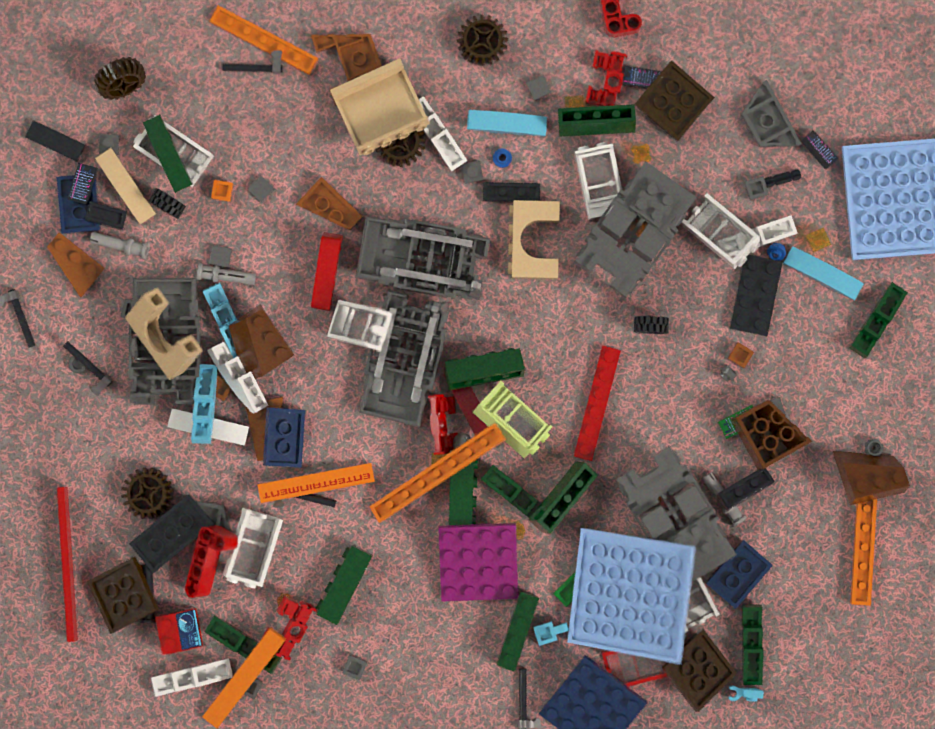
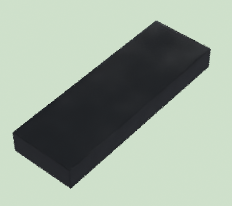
(55, 141)
(510, 191)
(745, 488)

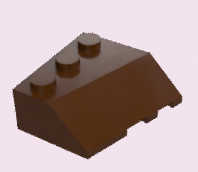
(259, 342)
(768, 434)
(870, 476)

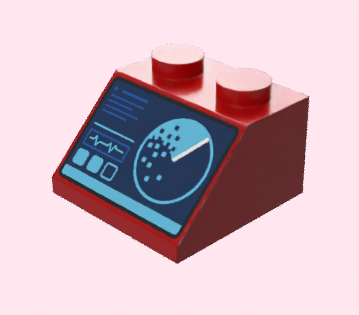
(179, 631)

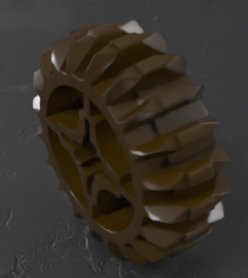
(476, 45)
(119, 78)
(410, 154)
(143, 485)

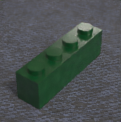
(596, 120)
(484, 368)
(462, 496)
(563, 497)
(344, 585)
(517, 631)

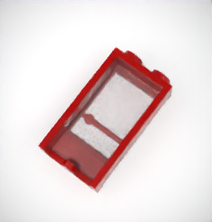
(632, 668)

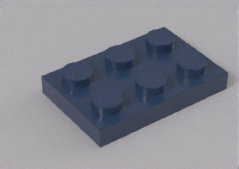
(73, 213)
(284, 437)
(739, 574)

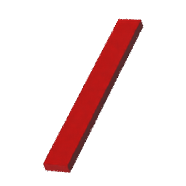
(67, 564)

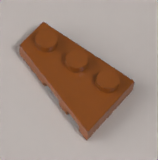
(330, 204)
(75, 263)
(257, 425)

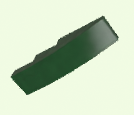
(167, 153)
(878, 320)
(511, 491)
(237, 641)
(752, 644)

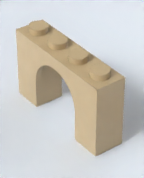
(524, 214)
(145, 323)

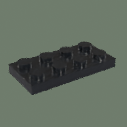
(756, 295)
(170, 533)

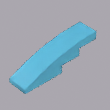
(506, 123)
(823, 273)
(222, 312)
(204, 404)

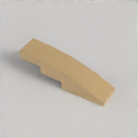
(125, 185)

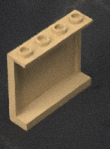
(380, 107)

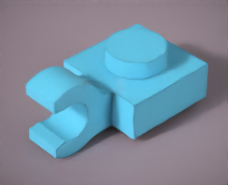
(547, 632)
(751, 694)

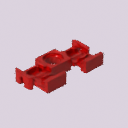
(610, 63)
(439, 409)
(298, 617)

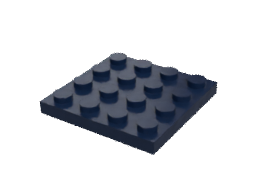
(592, 700)

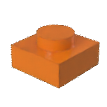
(222, 190)

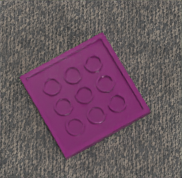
(478, 562)

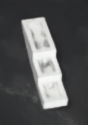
(441, 138)
(775, 230)
(240, 382)
(221, 429)
(191, 677)

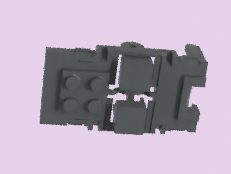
(652, 202)
(182, 319)
(701, 528)

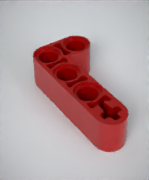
(617, 18)
(326, 271)
(205, 559)

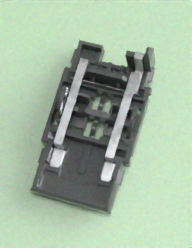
(388, 251)
(395, 392)

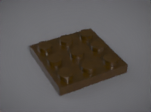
(674, 101)
(123, 595)
(701, 670)

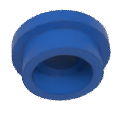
(502, 164)
(776, 251)

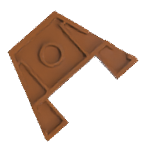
(355, 52)

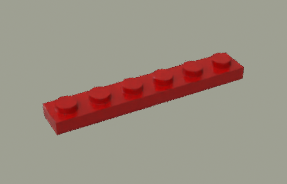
(597, 403)

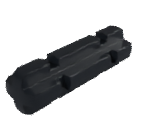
(782, 178)

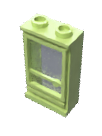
(515, 419)

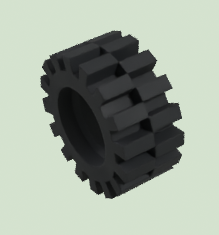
(167, 203)
(651, 324)

